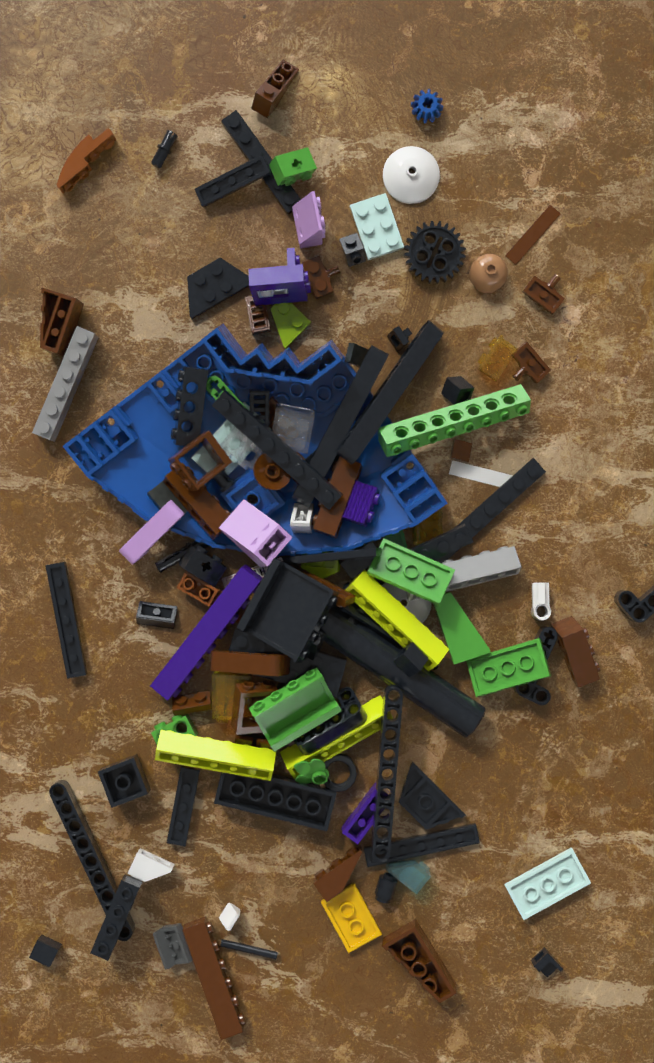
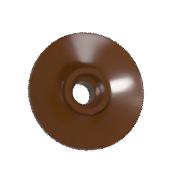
(262, 466)

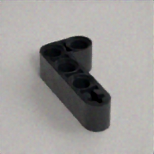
(634, 603)
(533, 688)
(348, 719)

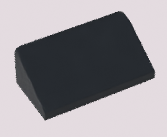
(156, 615)

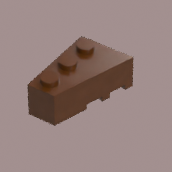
(59, 321)
(577, 651)

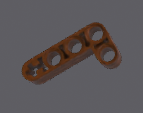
(250, 663)

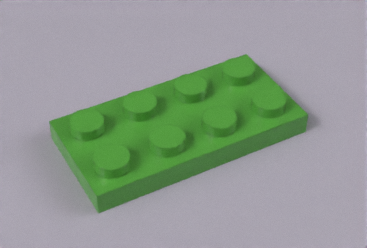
(411, 572)
(508, 667)

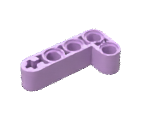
(151, 532)

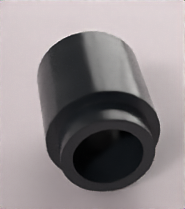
(385, 888)

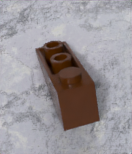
(274, 88)
(334, 879)

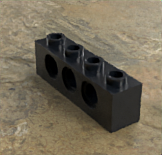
(185, 376)
(116, 917)

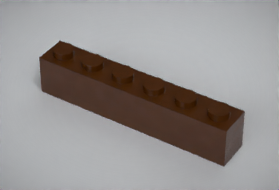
(214, 978)

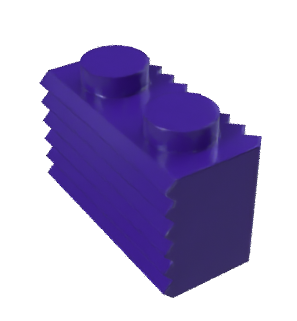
(361, 504)

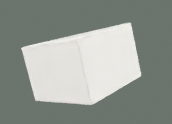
(302, 518)

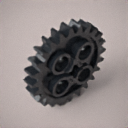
(449, 259)

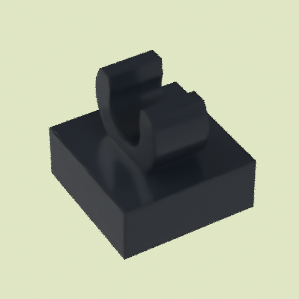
(399, 338)

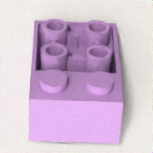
(308, 221)
(255, 533)

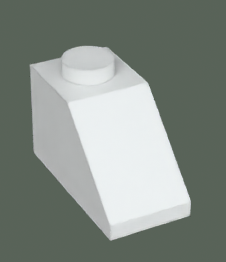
(149, 866)

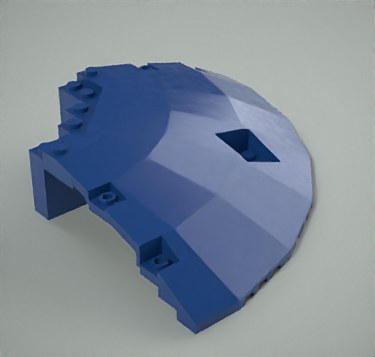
(136, 449)

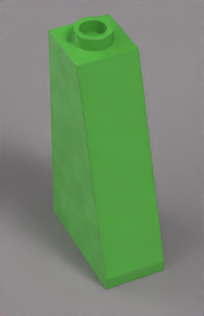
(458, 631)

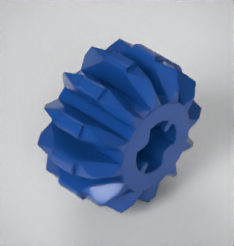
(424, 112)

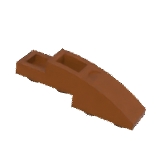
(77, 165)
(202, 591)

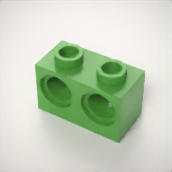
(173, 726)

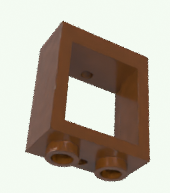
(215, 451)
(248, 724)

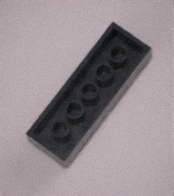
(329, 665)
(279, 799)

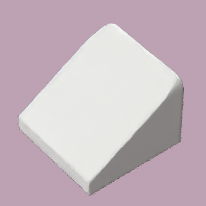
(229, 916)

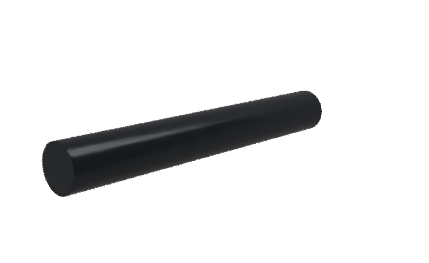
(248, 949)

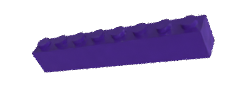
(206, 632)

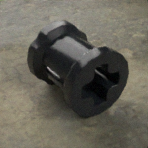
(223, 480)

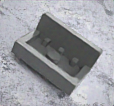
(172, 945)

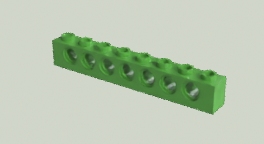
(454, 420)

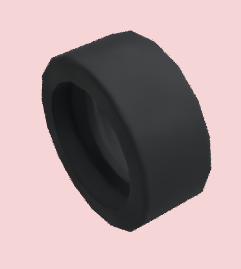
(352, 777)

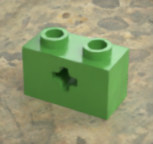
(293, 167)

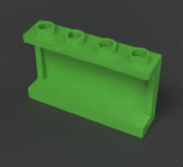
(295, 709)

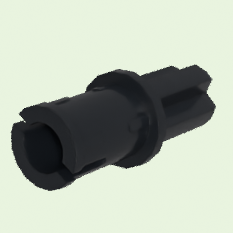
(164, 149)

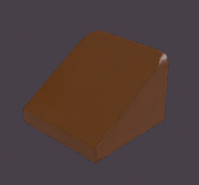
(461, 450)

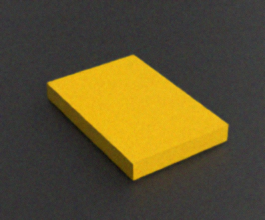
(352, 918)

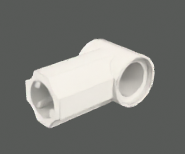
(540, 597)

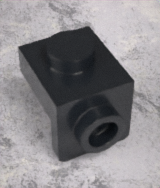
(353, 249)

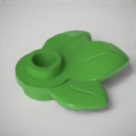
(311, 772)

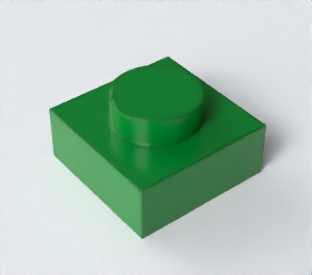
(397, 538)

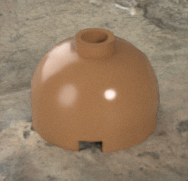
(488, 273)

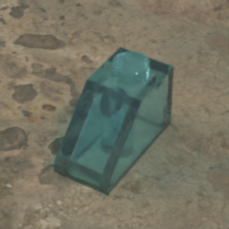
(410, 873)

